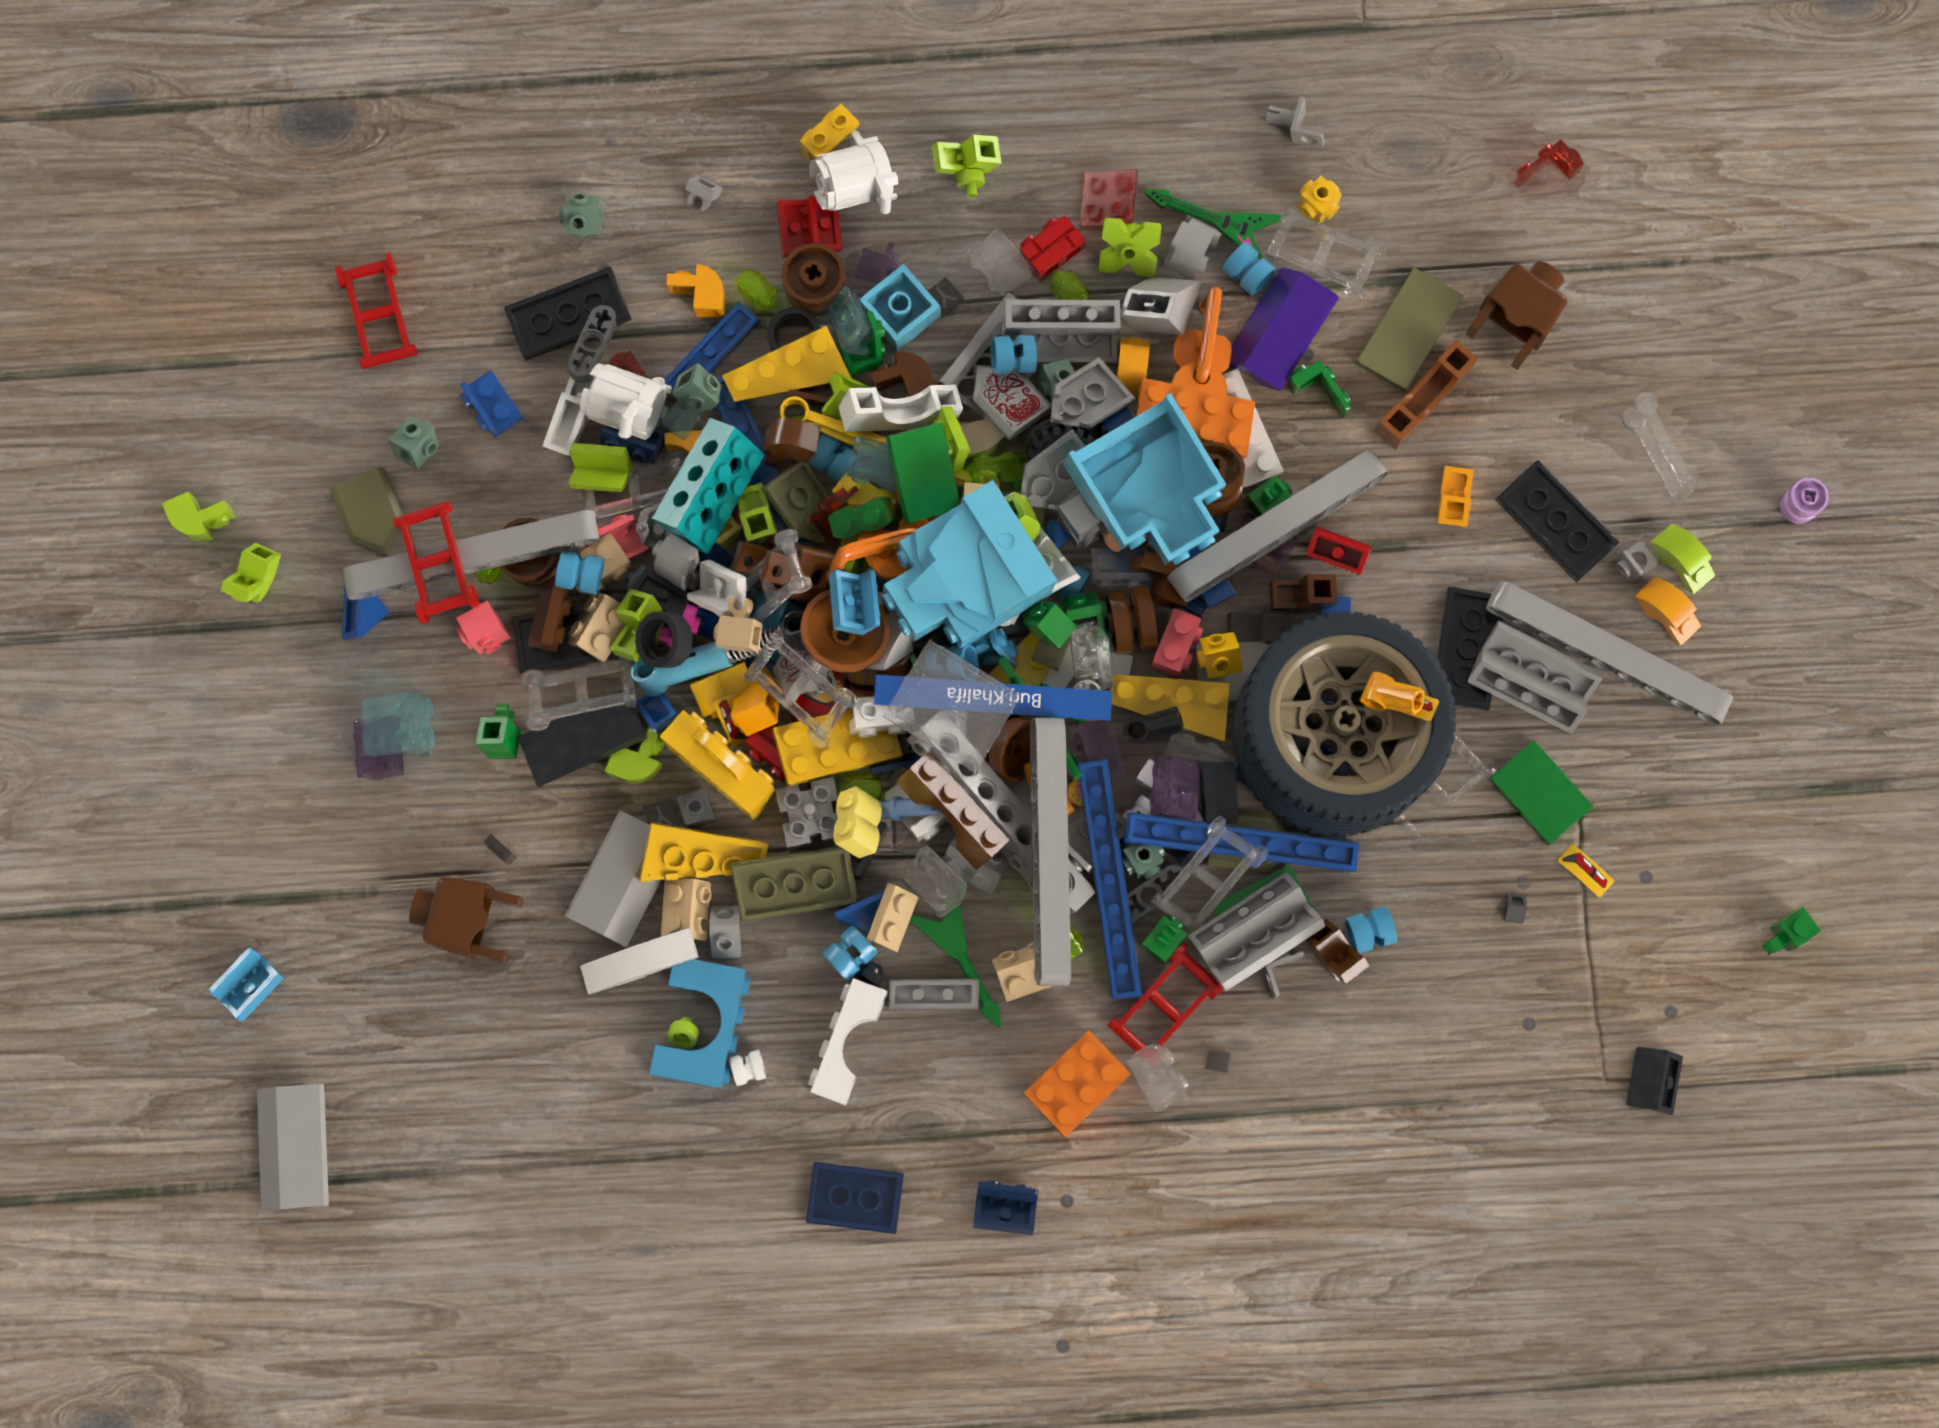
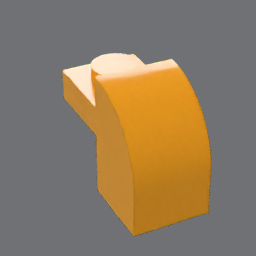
(706, 288)
(1133, 363)
(1670, 607)

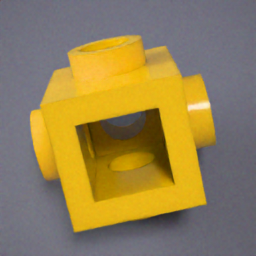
(1319, 199)
(1219, 655)

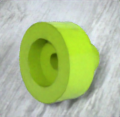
(970, 181)
(683, 1033)

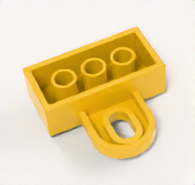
(718, 765)

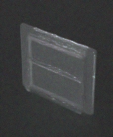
(952, 705)

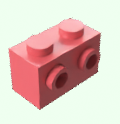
(482, 629)
(1175, 644)

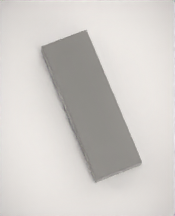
(933, 994)

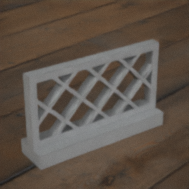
(975, 351)

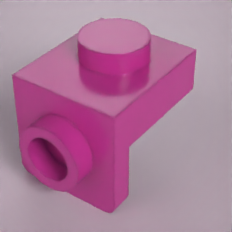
(690, 615)

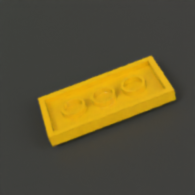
(846, 751)

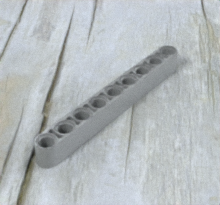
(1277, 525)
(476, 554)
(1609, 652)
(1050, 852)

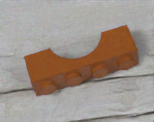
(1426, 395)

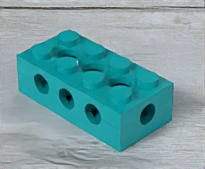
(708, 485)

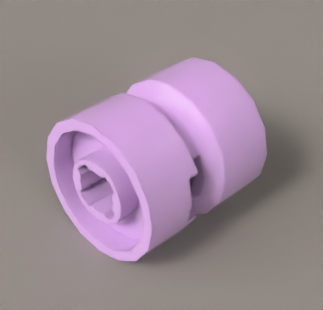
(1804, 500)

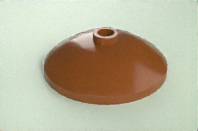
(828, 650)

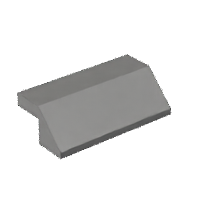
(1066, 328)
(1534, 677)
(611, 895)
(1256, 931)
(292, 1147)

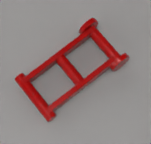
(389, 268)
(468, 592)
(1179, 957)

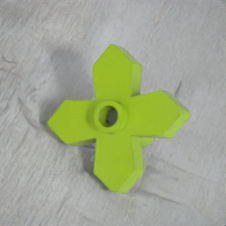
(1129, 245)

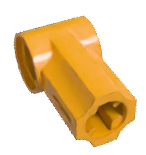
(1385, 693)

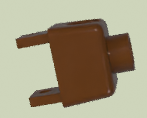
(1524, 306)
(775, 569)
(458, 916)

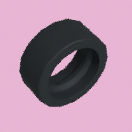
(786, 315)
(646, 639)

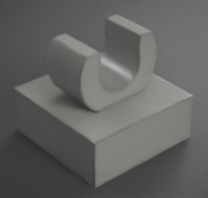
(704, 189)

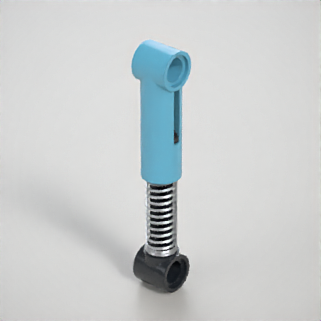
(710, 658)

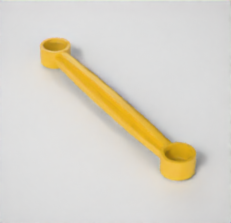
(835, 429)

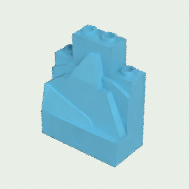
(1151, 482)
(968, 571)

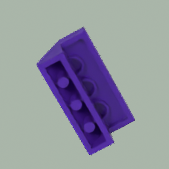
(1281, 328)

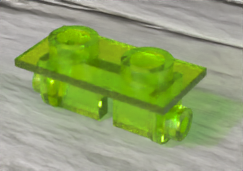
(1006, 464)

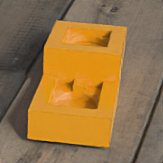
(1455, 496)

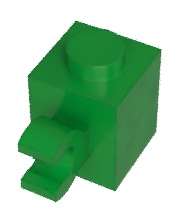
(1268, 496)
(1049, 623)
(499, 734)
(1792, 931)
(1164, 938)

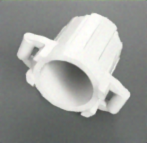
(854, 175)
(625, 401)

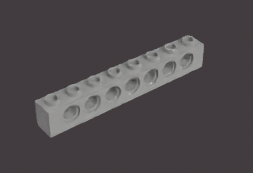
(1015, 819)

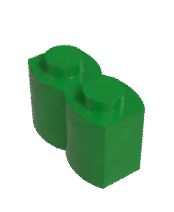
(858, 517)

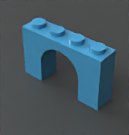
(710, 1064)

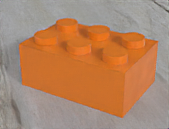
(1076, 1084)

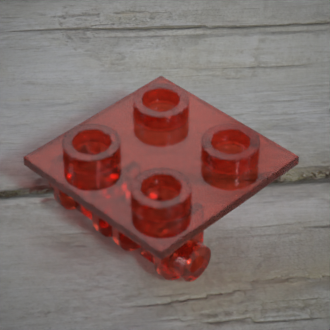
(1108, 196)

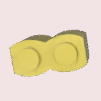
(857, 822)

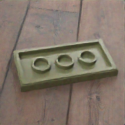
(1409, 329)
(794, 883)

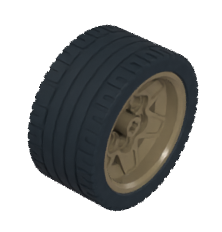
(1304, 787)

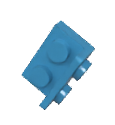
(994, 646)

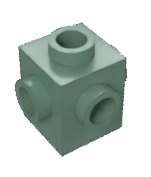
(582, 215)
(1052, 374)
(697, 389)
(414, 442)
(1139, 867)

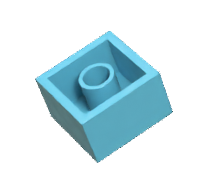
(901, 306)

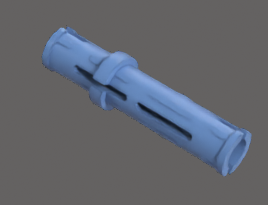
(899, 808)

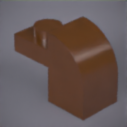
(909, 370)
(790, 439)
(1162, 590)
(1306, 595)
(1336, 953)

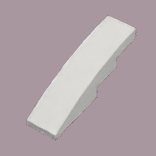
(639, 961)

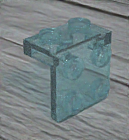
(397, 724)

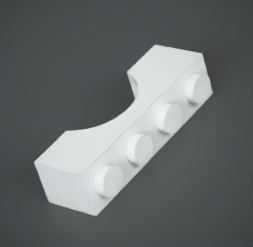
(868, 411)
(861, 1005)

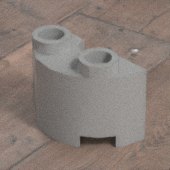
(1191, 246)
(677, 562)

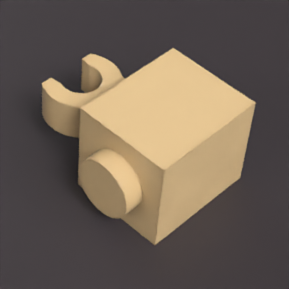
(740, 631)

